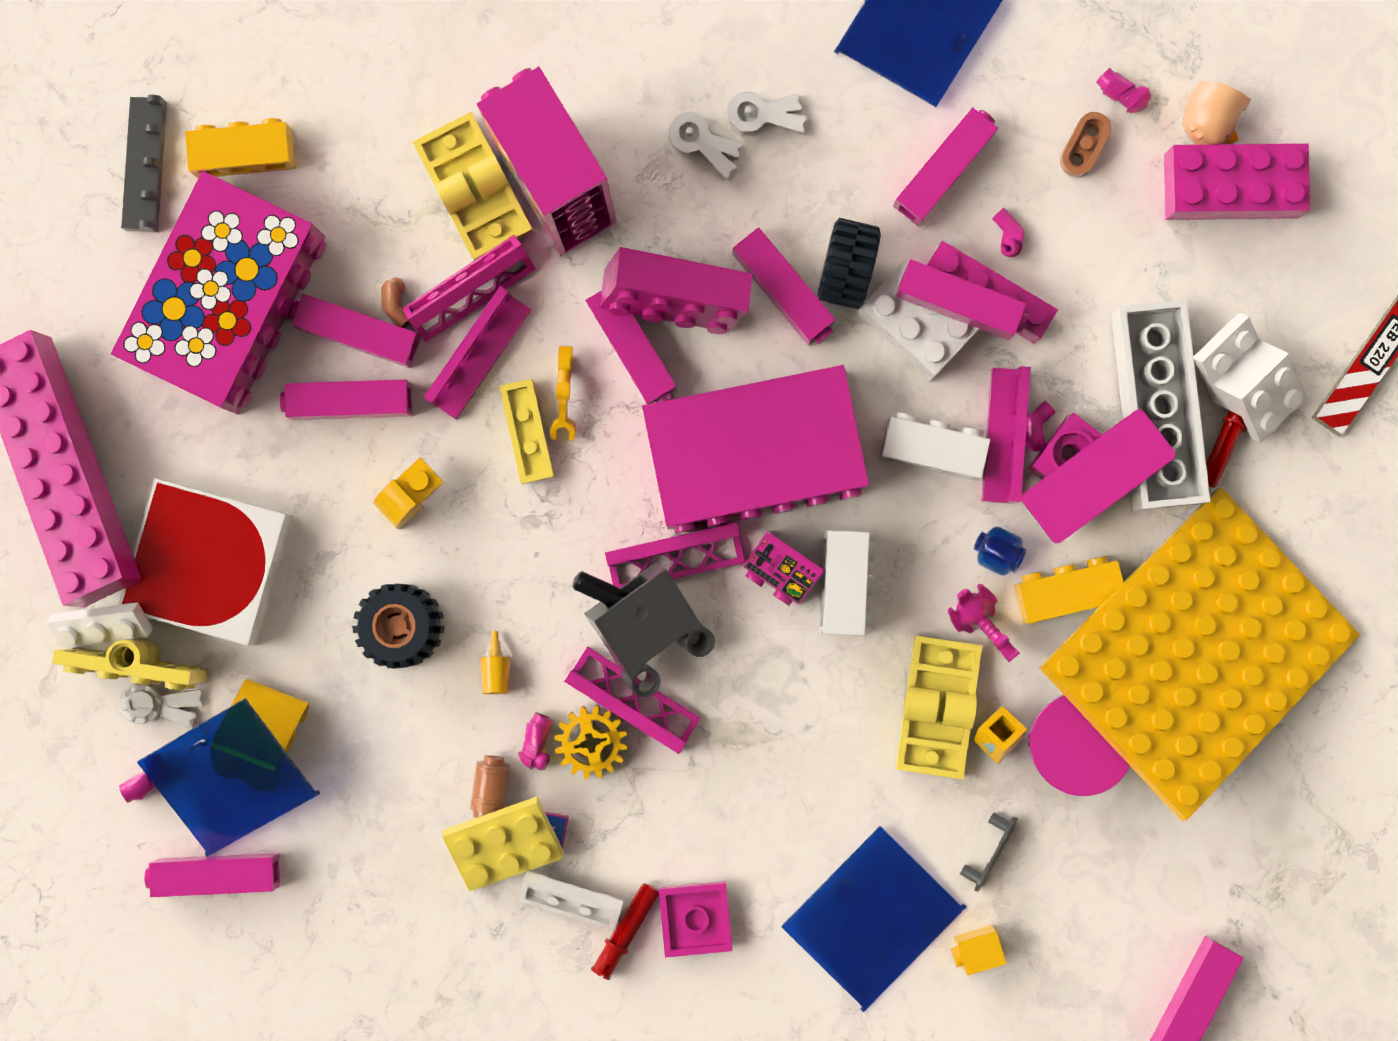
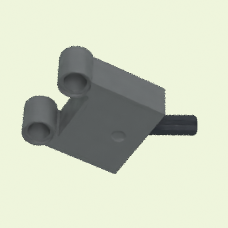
(642, 622)

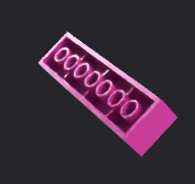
(60, 475)

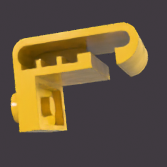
(276, 709)

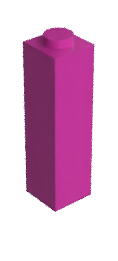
(946, 165)
(784, 287)
(962, 300)
(355, 330)
(634, 352)
(347, 399)
(213, 875)
(1198, 993)

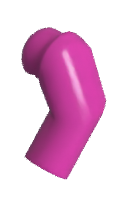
(1012, 233)
(1034, 427)

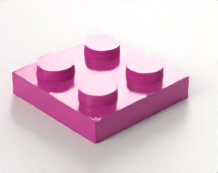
(695, 919)

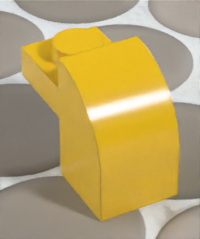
(404, 496)

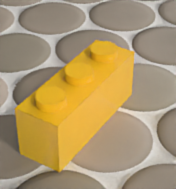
(240, 148)
(1067, 590)

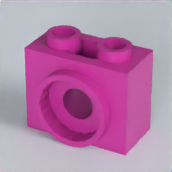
(1072, 433)

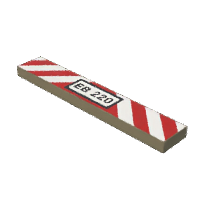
(1361, 375)

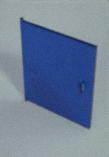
(917, 41)
(230, 779)
(872, 917)

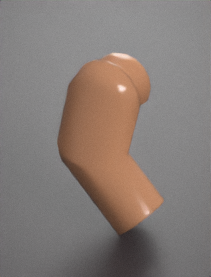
(390, 301)

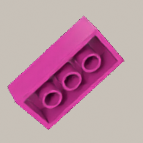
(1236, 181)
(675, 291)

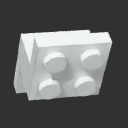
(1250, 377)

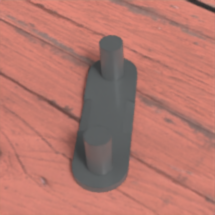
(980, 878)

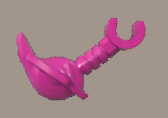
(973, 610)

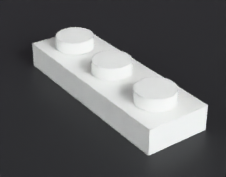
(99, 625)
(570, 900)

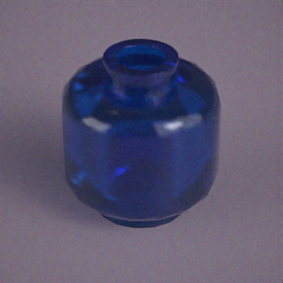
(1000, 551)

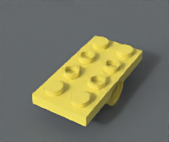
(472, 185)
(120, 663)
(939, 707)

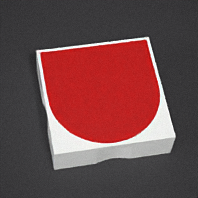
(207, 561)

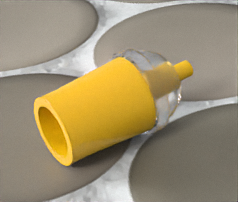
(495, 665)

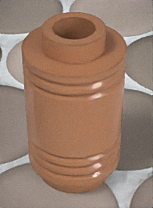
(489, 785)

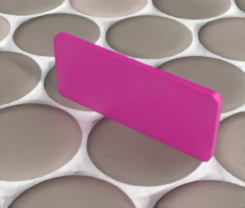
(1098, 476)

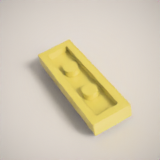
(526, 431)

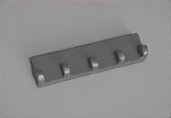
(144, 164)

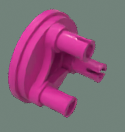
(1072, 752)

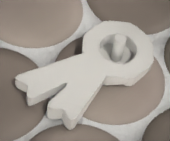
(750, 112)
(691, 134)
(144, 702)

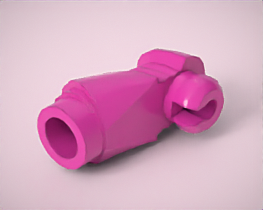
(1124, 91)
(535, 740)
(136, 787)

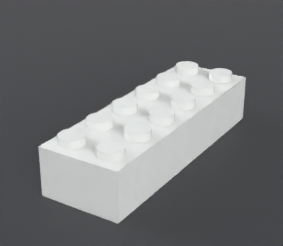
(1160, 379)

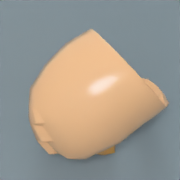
(1213, 113)

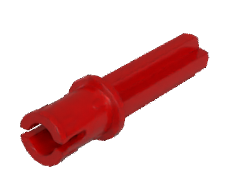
(1224, 447)
(625, 931)

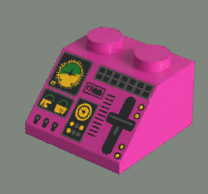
(782, 569)

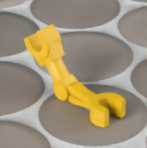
(563, 390)

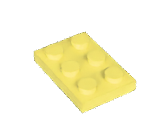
(503, 844)

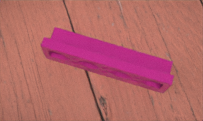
(466, 283)
(477, 353)
(1007, 435)
(677, 543)
(625, 710)

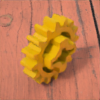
(594, 757)

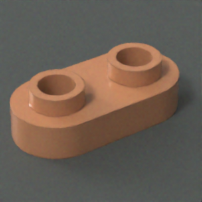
(1084, 145)

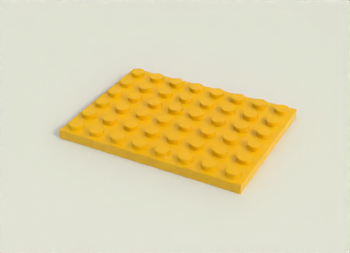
(1200, 653)

